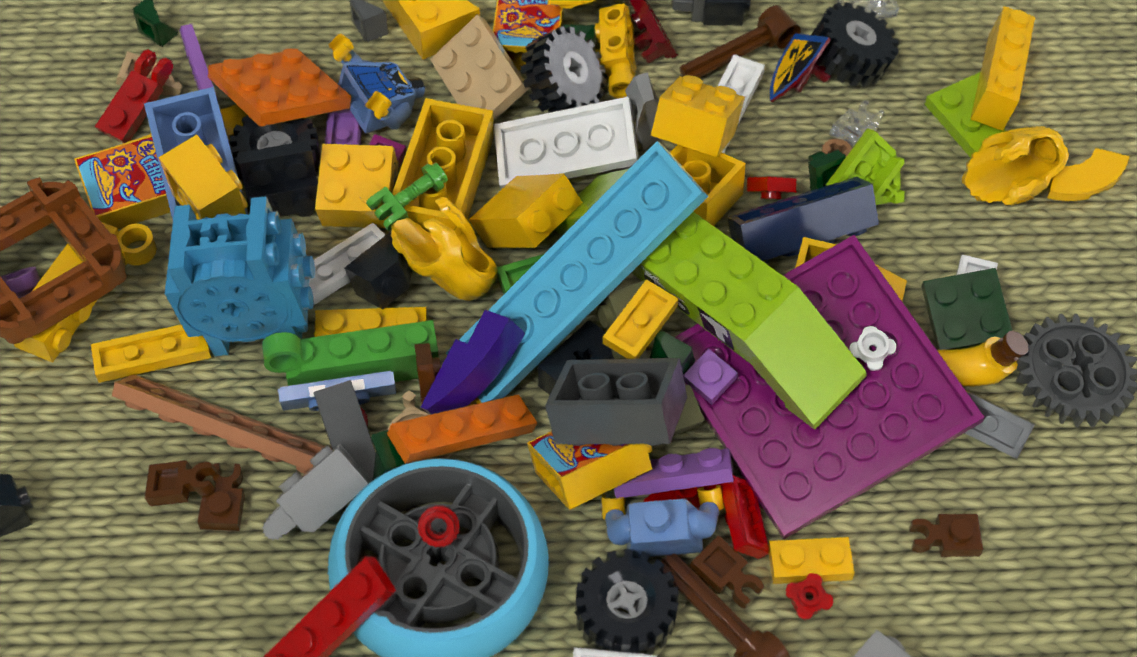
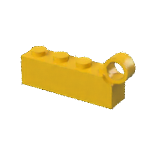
(58, 337)

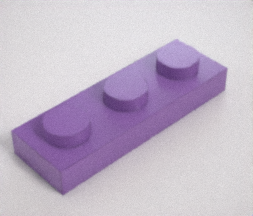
(681, 472)

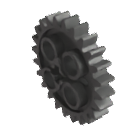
(1077, 370)

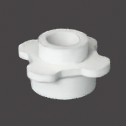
(877, 338)

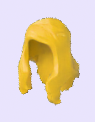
(1015, 165)
(445, 254)

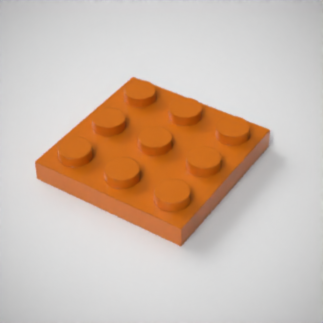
(278, 87)

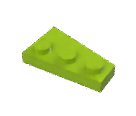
(953, 109)

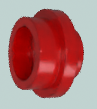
(434, 538)

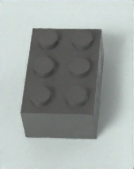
(617, 401)

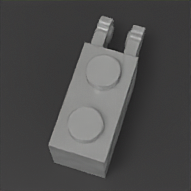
(317, 494)

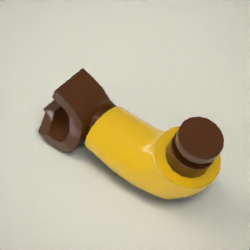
(988, 361)

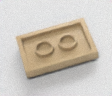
(479, 69)

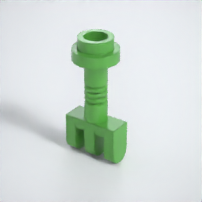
(432, 176)

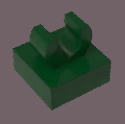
(822, 167)

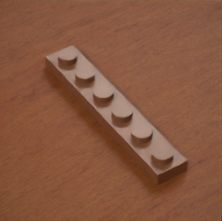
(214, 420)

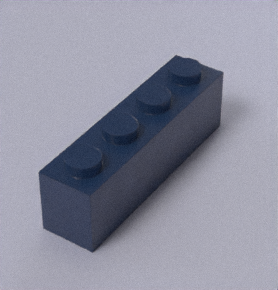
(817, 214)

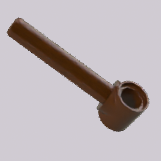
(773, 29)
(720, 615)

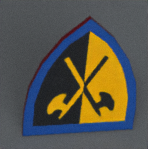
(798, 65)

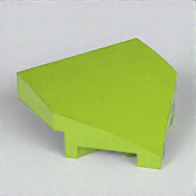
(875, 163)

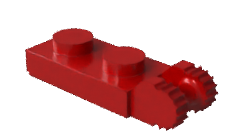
(127, 107)

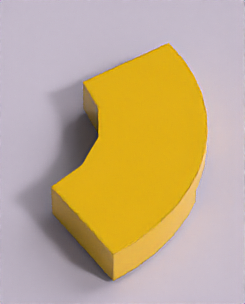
(1088, 178)

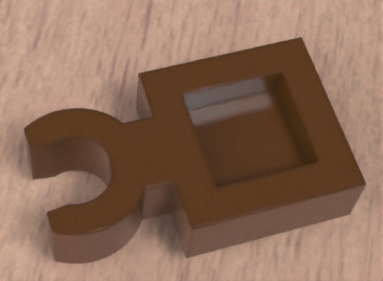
(426, 368)
(174, 480)
(225, 506)
(954, 534)
(722, 568)

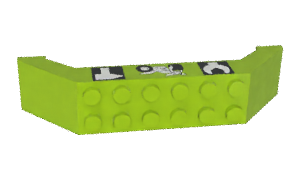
(747, 310)

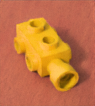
(617, 49)

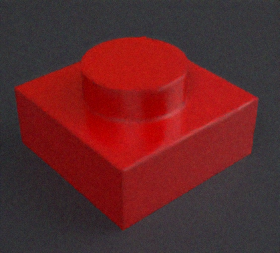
(771, 187)

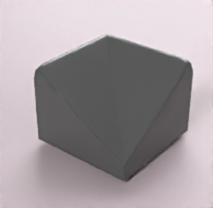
(368, 19)

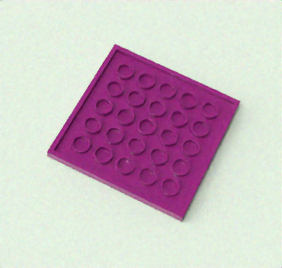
(871, 434)

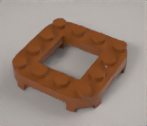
(99, 251)

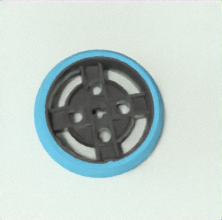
(479, 500)

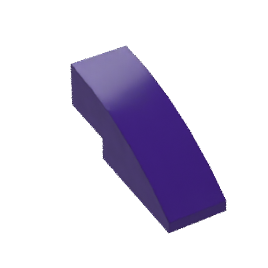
(474, 364)

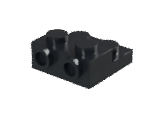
(283, 175)

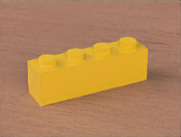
(1003, 68)

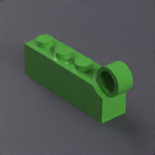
(349, 353)

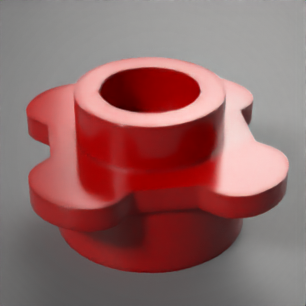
(807, 608)

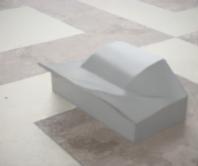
(645, 106)

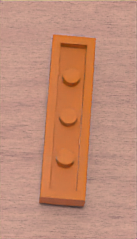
(461, 428)

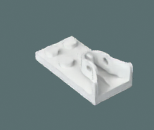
(568, 141)

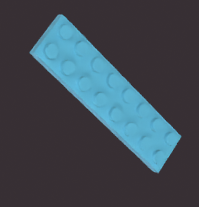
(593, 260)

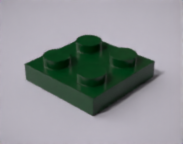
(966, 309)

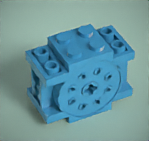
(238, 276)

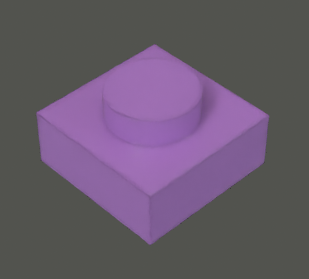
(710, 376)

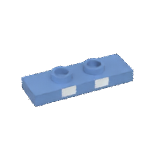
(364, 386)

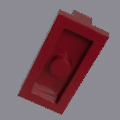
(654, 37)

